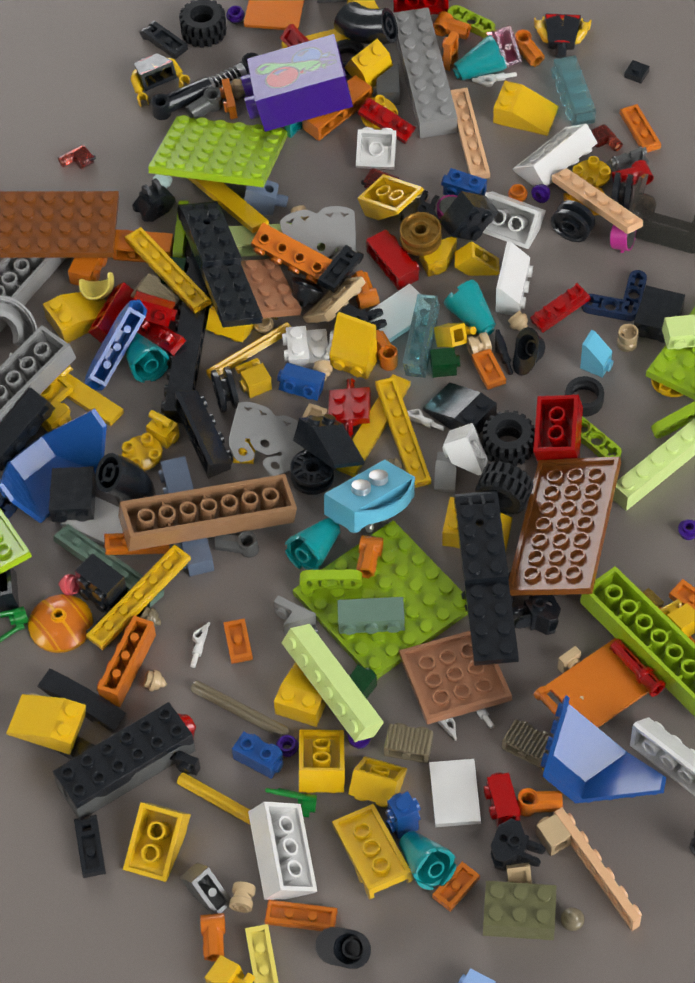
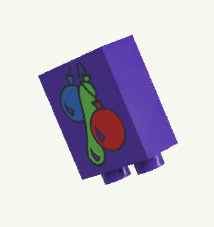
(296, 83)

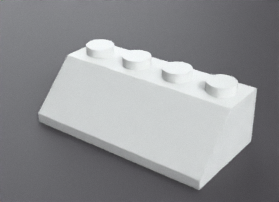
(556, 154)
(665, 752)
(282, 850)

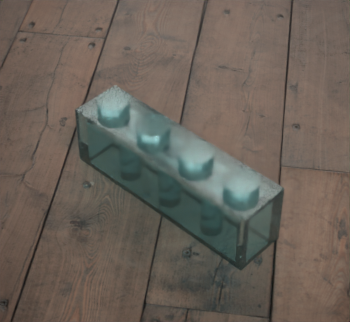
(573, 91)
(421, 335)

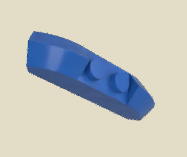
(115, 345)

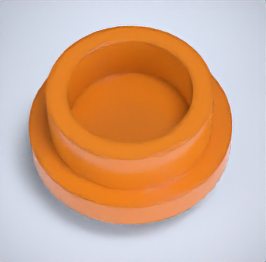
(518, 192)

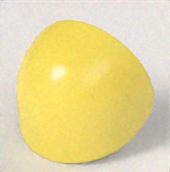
(97, 289)

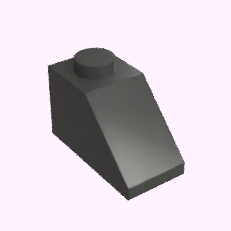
(389, 85)
(206, 888)

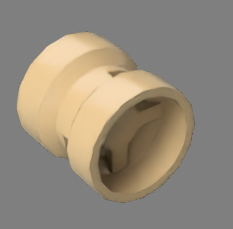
(627, 337)
(479, 343)
(242, 897)

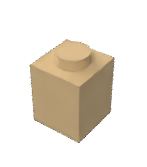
(553, 834)

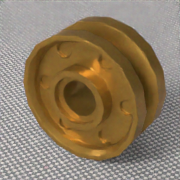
(420, 233)

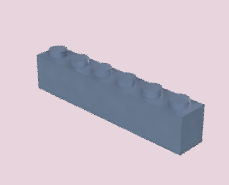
(178, 479)

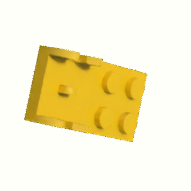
(372, 850)

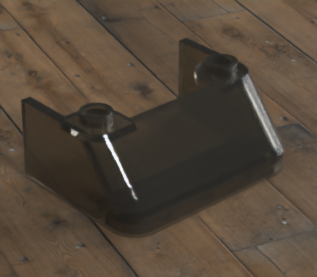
(658, 227)

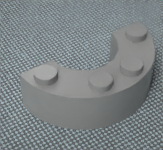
(18, 319)

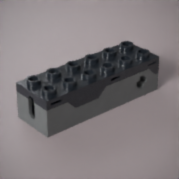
(125, 760)

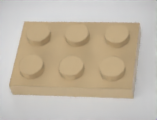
(332, 302)

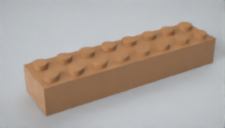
(206, 512)

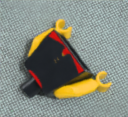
(562, 31)
(154, 72)

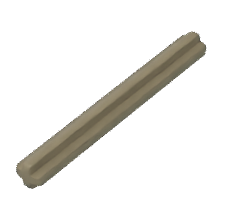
(239, 709)

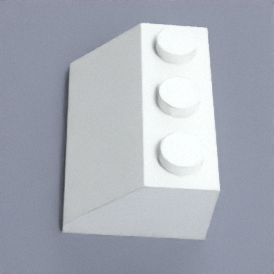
(514, 221)
(513, 280)

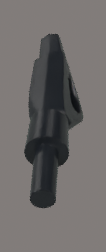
(501, 348)

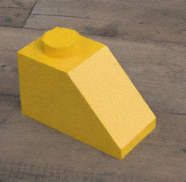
(440, 259)
(476, 261)

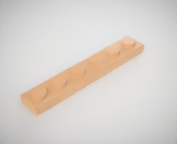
(470, 134)
(597, 201)
(602, 875)

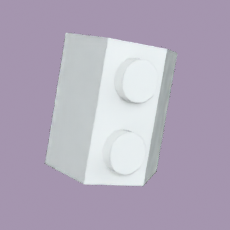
(465, 449)

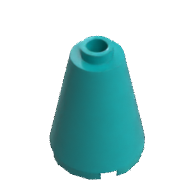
(480, 60)
(471, 307)
(146, 359)
(312, 544)
(427, 860)

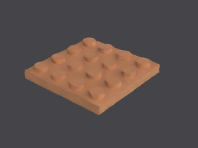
(270, 288)
(448, 681)

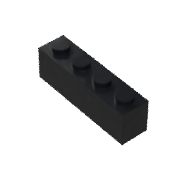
(22, 424)

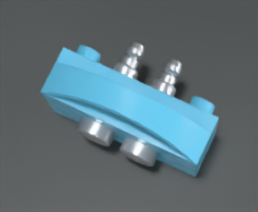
(370, 497)

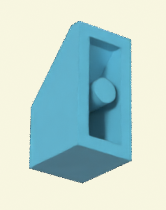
(596, 355)

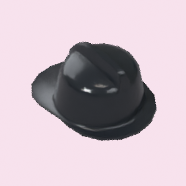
(305, 291)
(528, 351)
(343, 947)

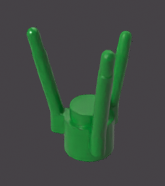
(16, 617)
(307, 801)

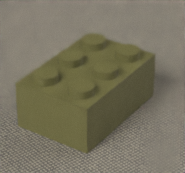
(519, 910)

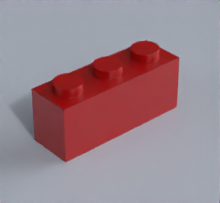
(392, 259)
(112, 307)

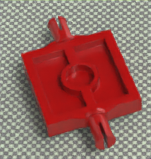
(350, 405)

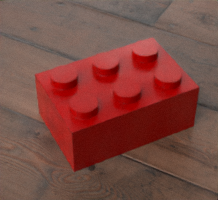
(558, 427)

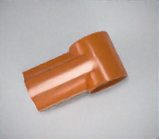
(446, 23)
(528, 48)
(368, 296)
(386, 352)
(369, 551)
(541, 801)
(213, 935)

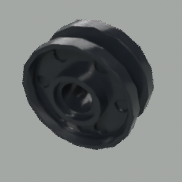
(622, 190)
(573, 221)
(225, 389)
(307, 481)

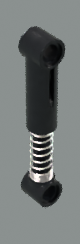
(165, 104)

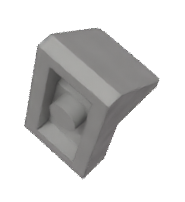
(444, 474)
(293, 613)

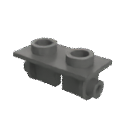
(626, 160)

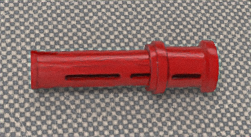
(643, 673)

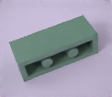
(371, 615)

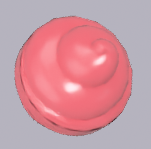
(69, 585)

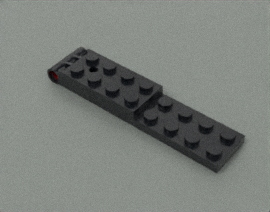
(219, 263)
(486, 578)

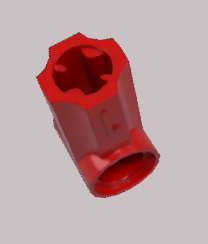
(638, 169)

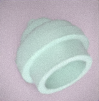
(164, 180)

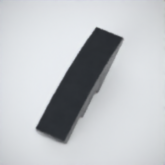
(97, 707)

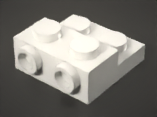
(376, 148)
(305, 346)

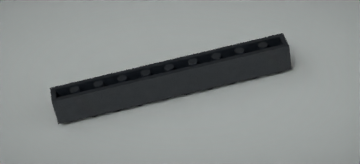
(186, 361)

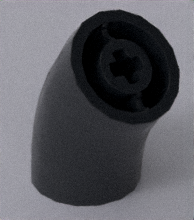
(366, 24)
(123, 478)

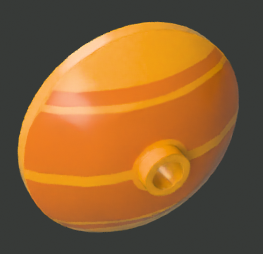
(62, 632)

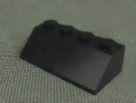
(202, 432)

